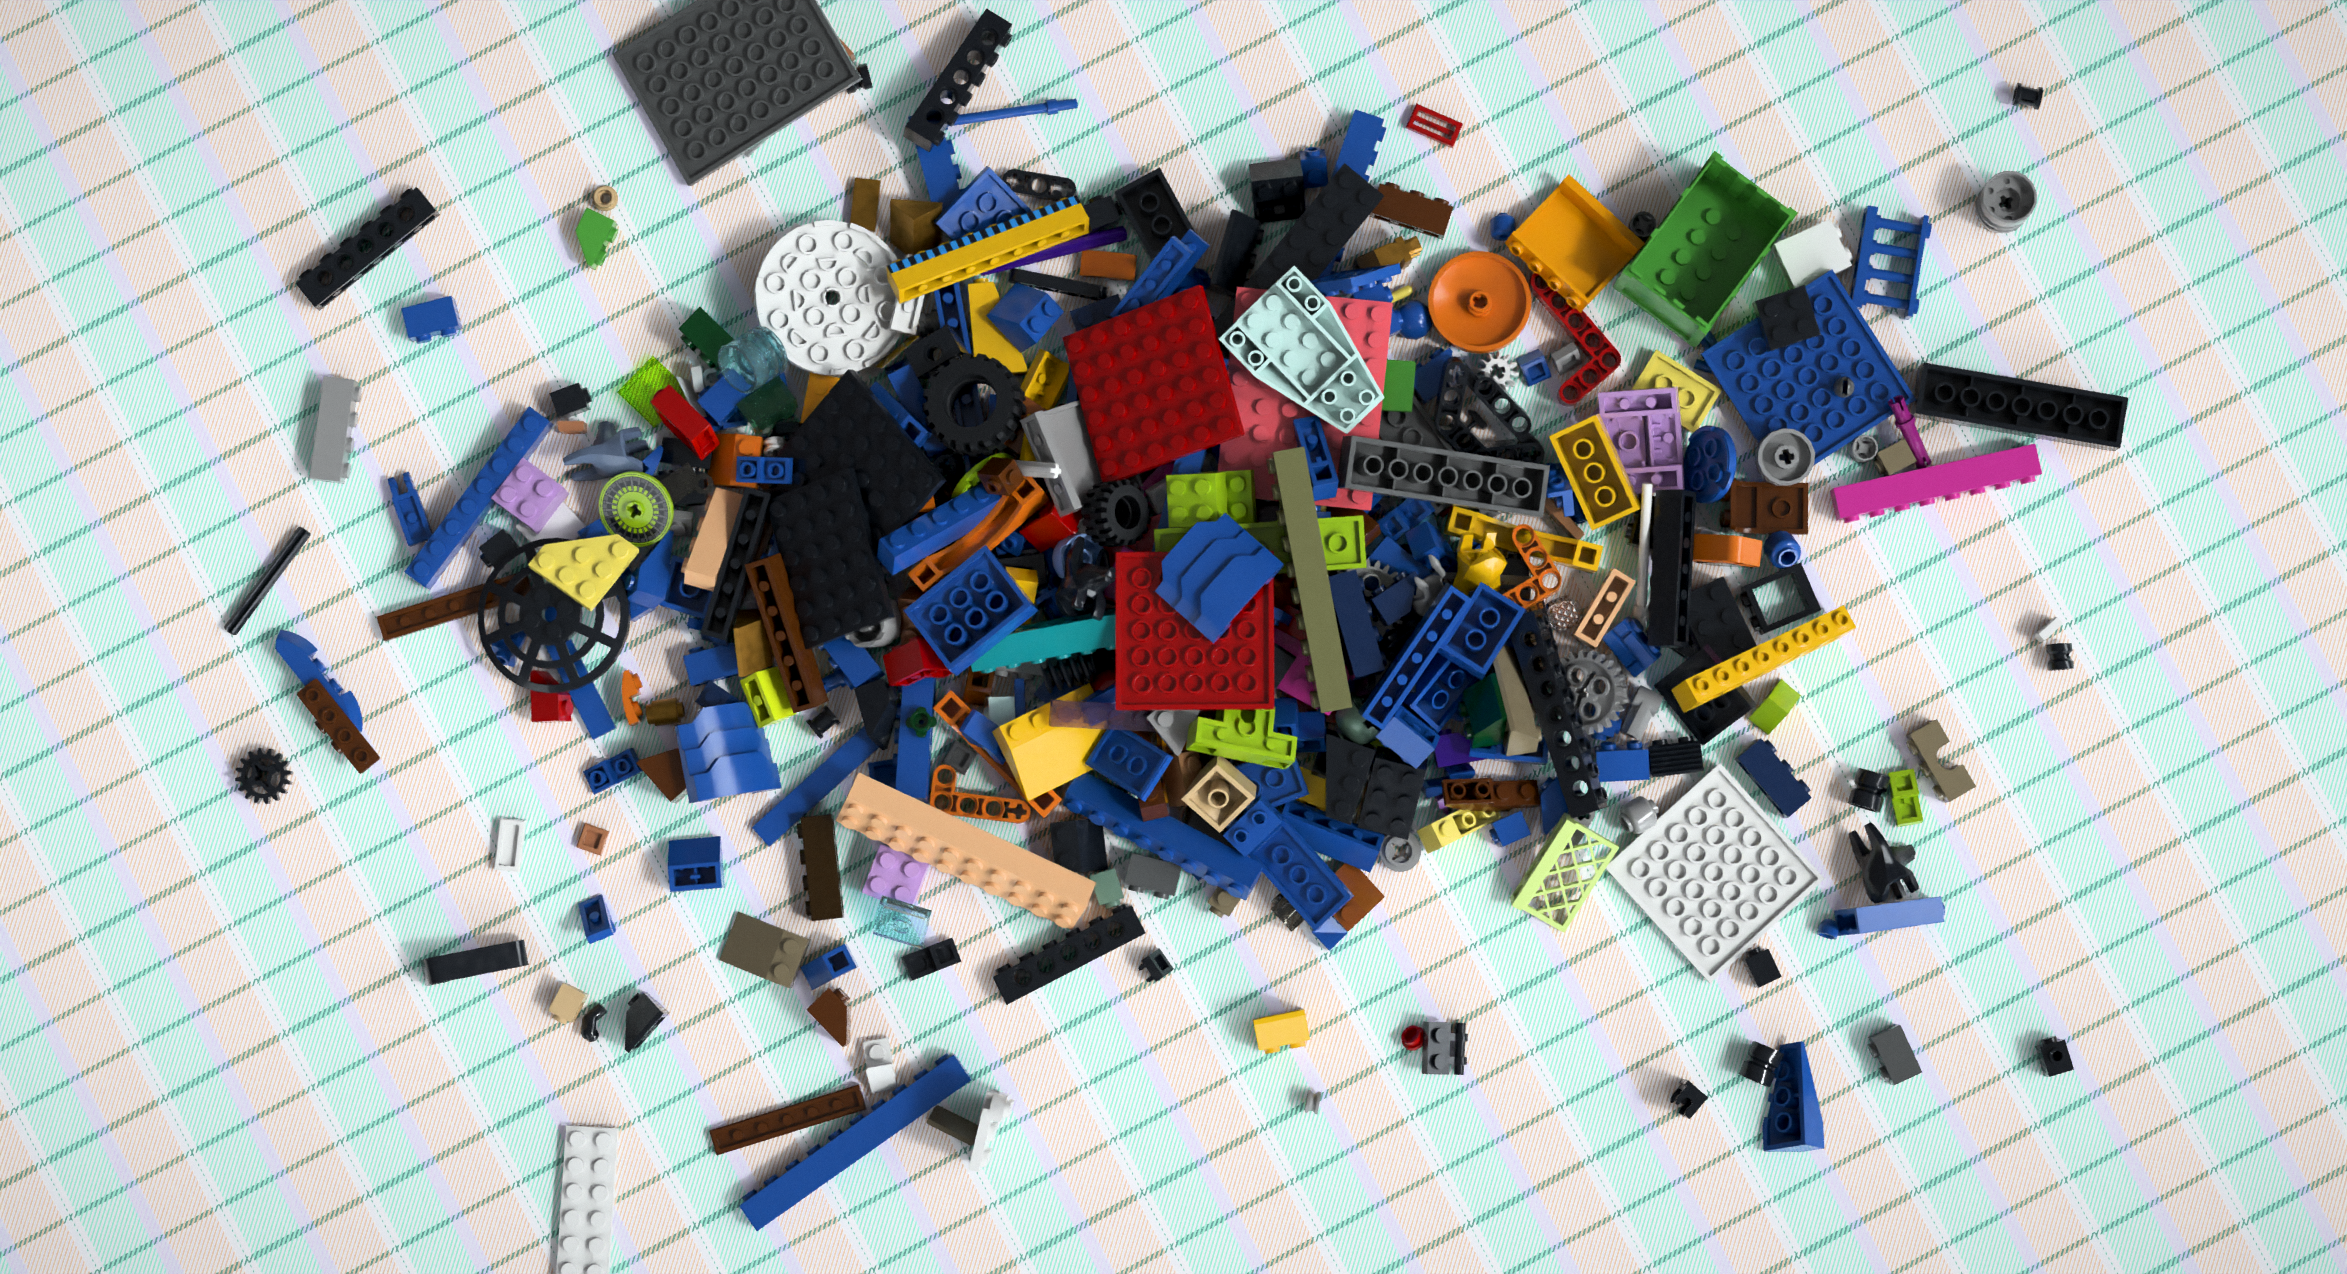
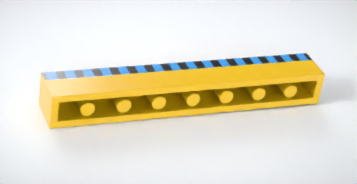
(987, 248)

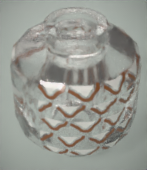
(1563, 613)

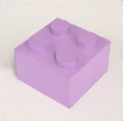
(530, 495)
(895, 876)

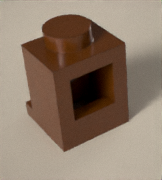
(978, 687)

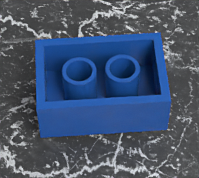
(1481, 631)

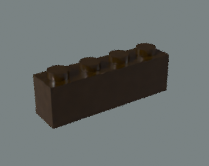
(822, 867)

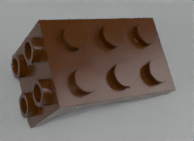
(1765, 508)

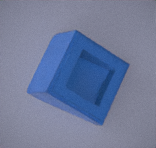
(1533, 367)

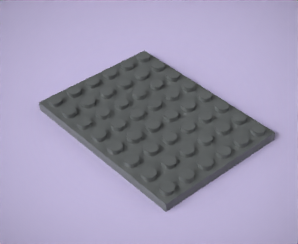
(733, 76)

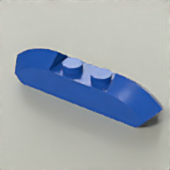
(299, 656)

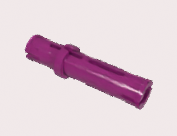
(1906, 424)

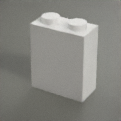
(1812, 254)

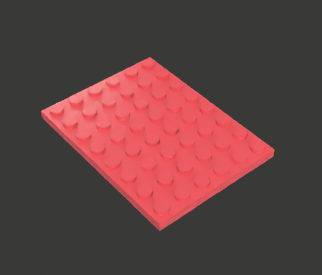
(1269, 414)

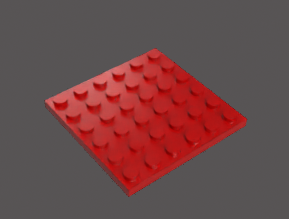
(1153, 385)
(1172, 664)

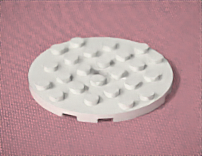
(793, 301)

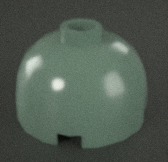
(1353, 725)

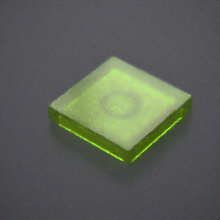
(644, 384)

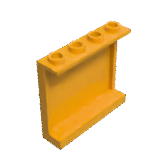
(1574, 243)

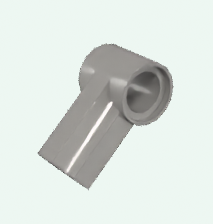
(1643, 707)

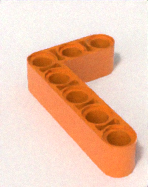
(1538, 572)

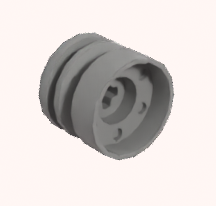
(2007, 188)

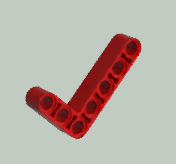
(1578, 335)

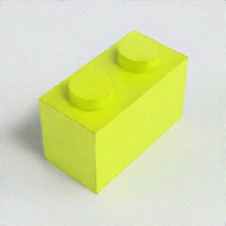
(767, 697)

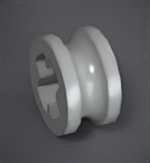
(1312, 1102)

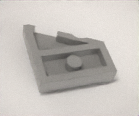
(1172, 726)

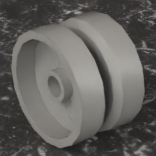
(1800, 457)

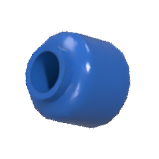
(1782, 549)

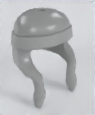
(1428, 588)

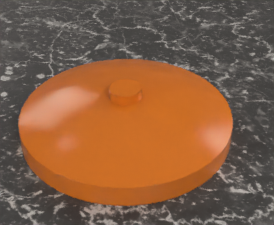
(1479, 302)

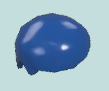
(1415, 319)

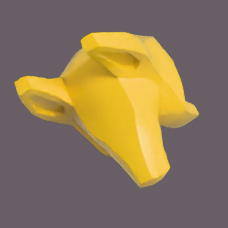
(1478, 564)

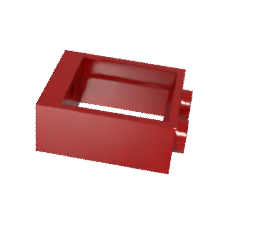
(684, 422)

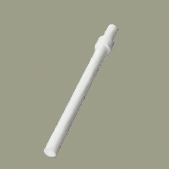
(1641, 608)

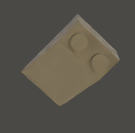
(765, 950)

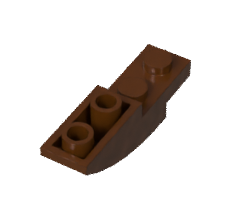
(1490, 795)

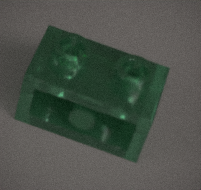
(767, 406)

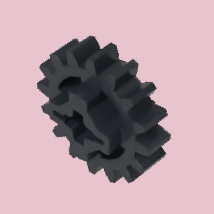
(270, 785)

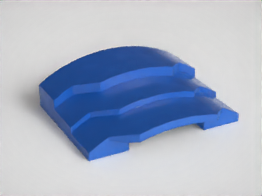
(1215, 574)
(725, 754)

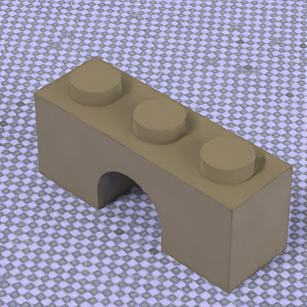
(1926, 744)

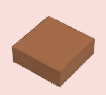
(572, 427)
(593, 839)

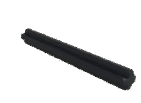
(267, 581)

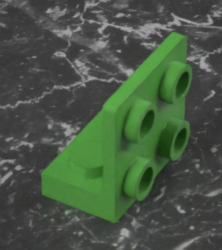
(1399, 386)

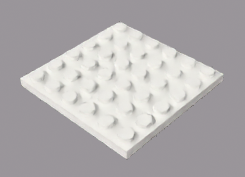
(1714, 873)

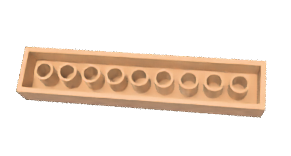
(965, 851)

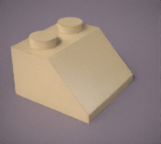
(1219, 793)

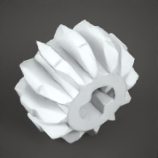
(1499, 364)

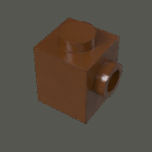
(1000, 476)

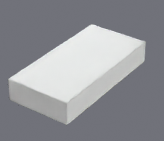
(509, 845)

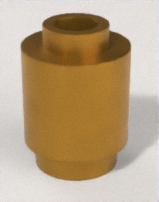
(665, 712)

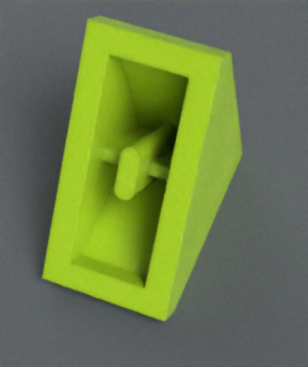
(1774, 707)

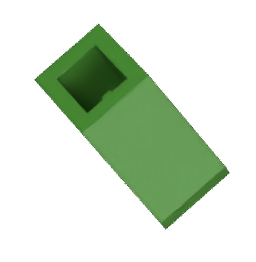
(594, 235)

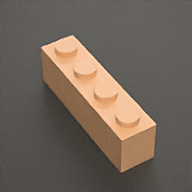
(712, 541)

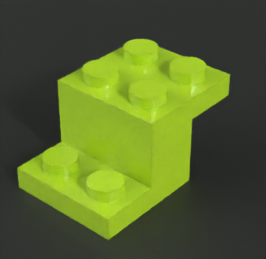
(1209, 496)

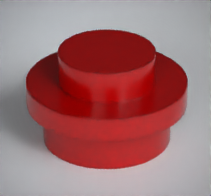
(1412, 1038)

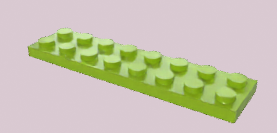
(1341, 540)

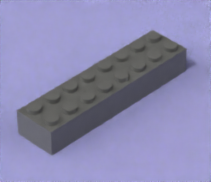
(1442, 476)

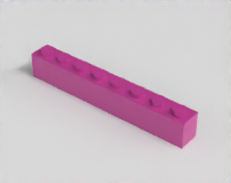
(1936, 482)

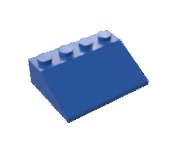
(970, 610)

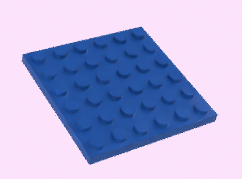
(1796, 382)

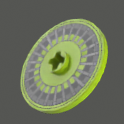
(652, 500)

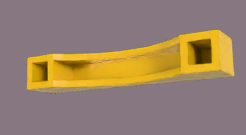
(1562, 550)

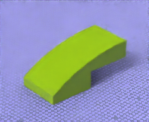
(1905, 798)

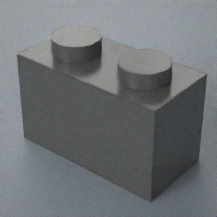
(1152, 875)
(1894, 1055)

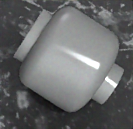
(1638, 815)

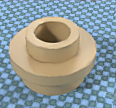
(605, 190)

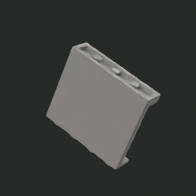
(1063, 439)

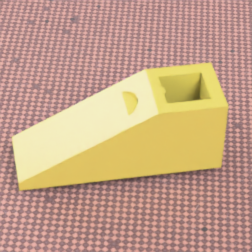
(1454, 827)

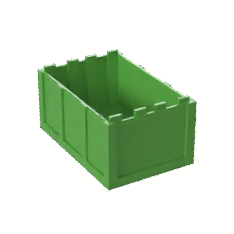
(1704, 250)

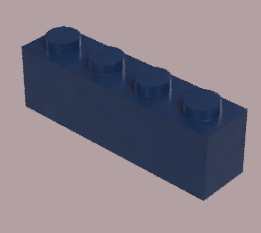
(1355, 627)

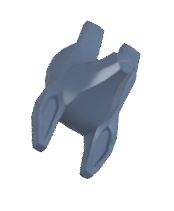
(608, 453)

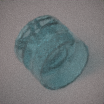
(752, 359)

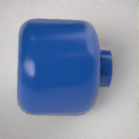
(1502, 226)

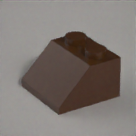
(833, 1014)

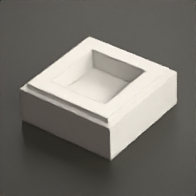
(2048, 629)

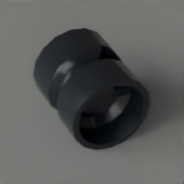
(1869, 790)
(1761, 1064)

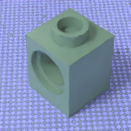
(1107, 888)

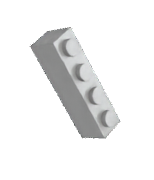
(334, 430)

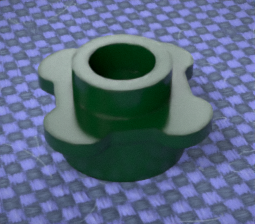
(913, 722)

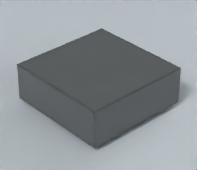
(959, 757)

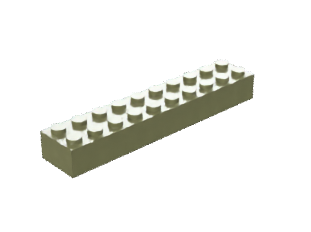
(1310, 580)

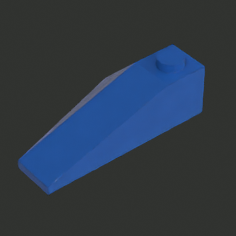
(1794, 1110)

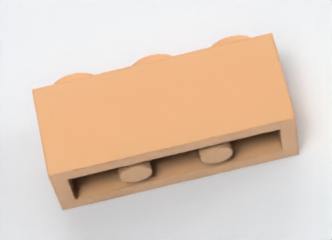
(1603, 608)

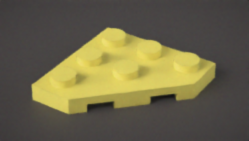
(584, 566)

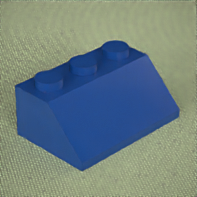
(1439, 691)

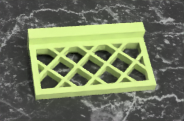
(1544, 862)

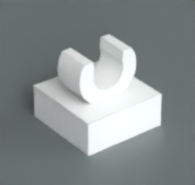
(700, 378)

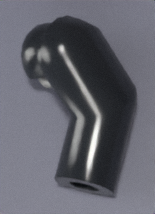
(589, 1020)

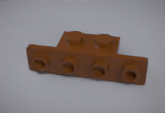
(338, 726)

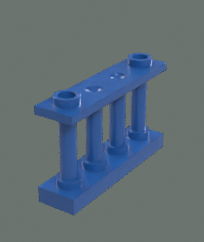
(1867, 246)
(1164, 272)

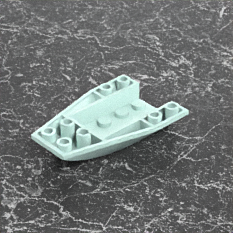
(1304, 352)

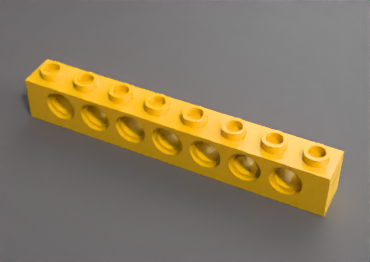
(1763, 658)

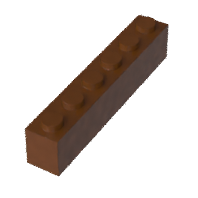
(783, 629)

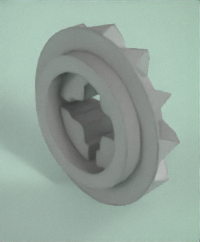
(1400, 864)

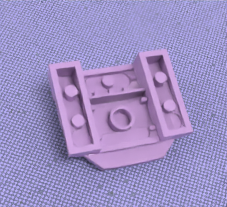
(1646, 435)

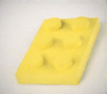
(1694, 392)

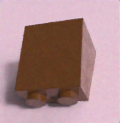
(666, 773)

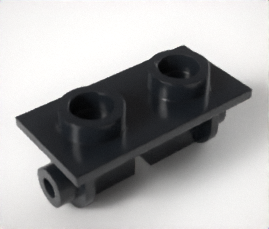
(1396, 638)

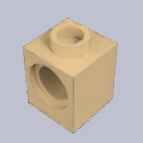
(567, 1003)

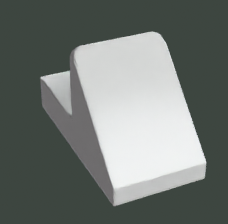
(879, 1065)

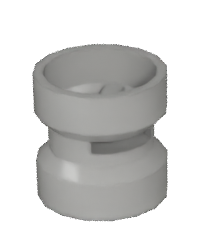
(1867, 446)

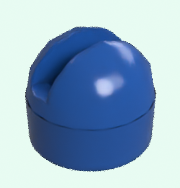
(1828, 929)

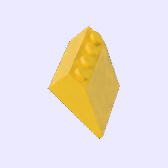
(1043, 754)

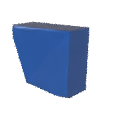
(1330, 933)

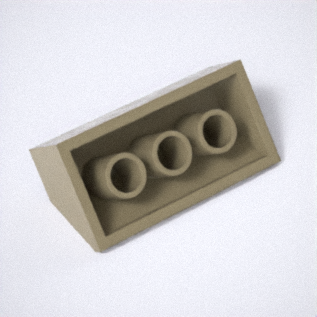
(1520, 732)

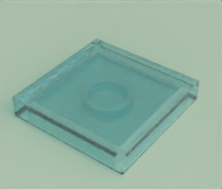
(902, 922)

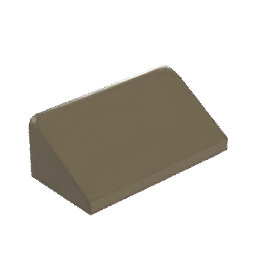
(953, 1125)

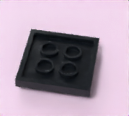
(1713, 716)

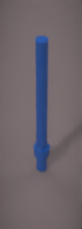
(1050, 107)

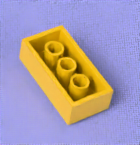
(1595, 472)

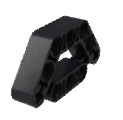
(1489, 397)

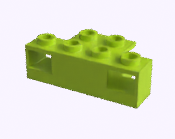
(1242, 737)

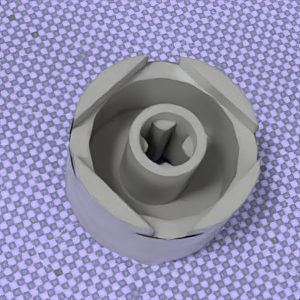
(879, 634)

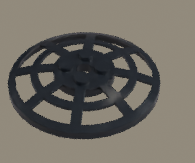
(551, 633)

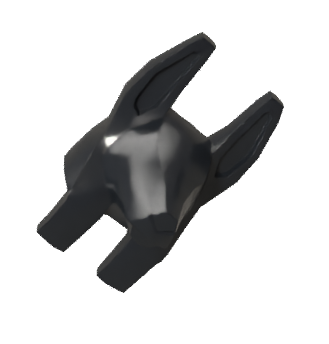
(1084, 583)
(1883, 865)

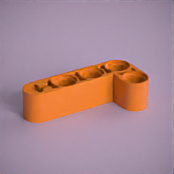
(1727, 549)
(981, 801)

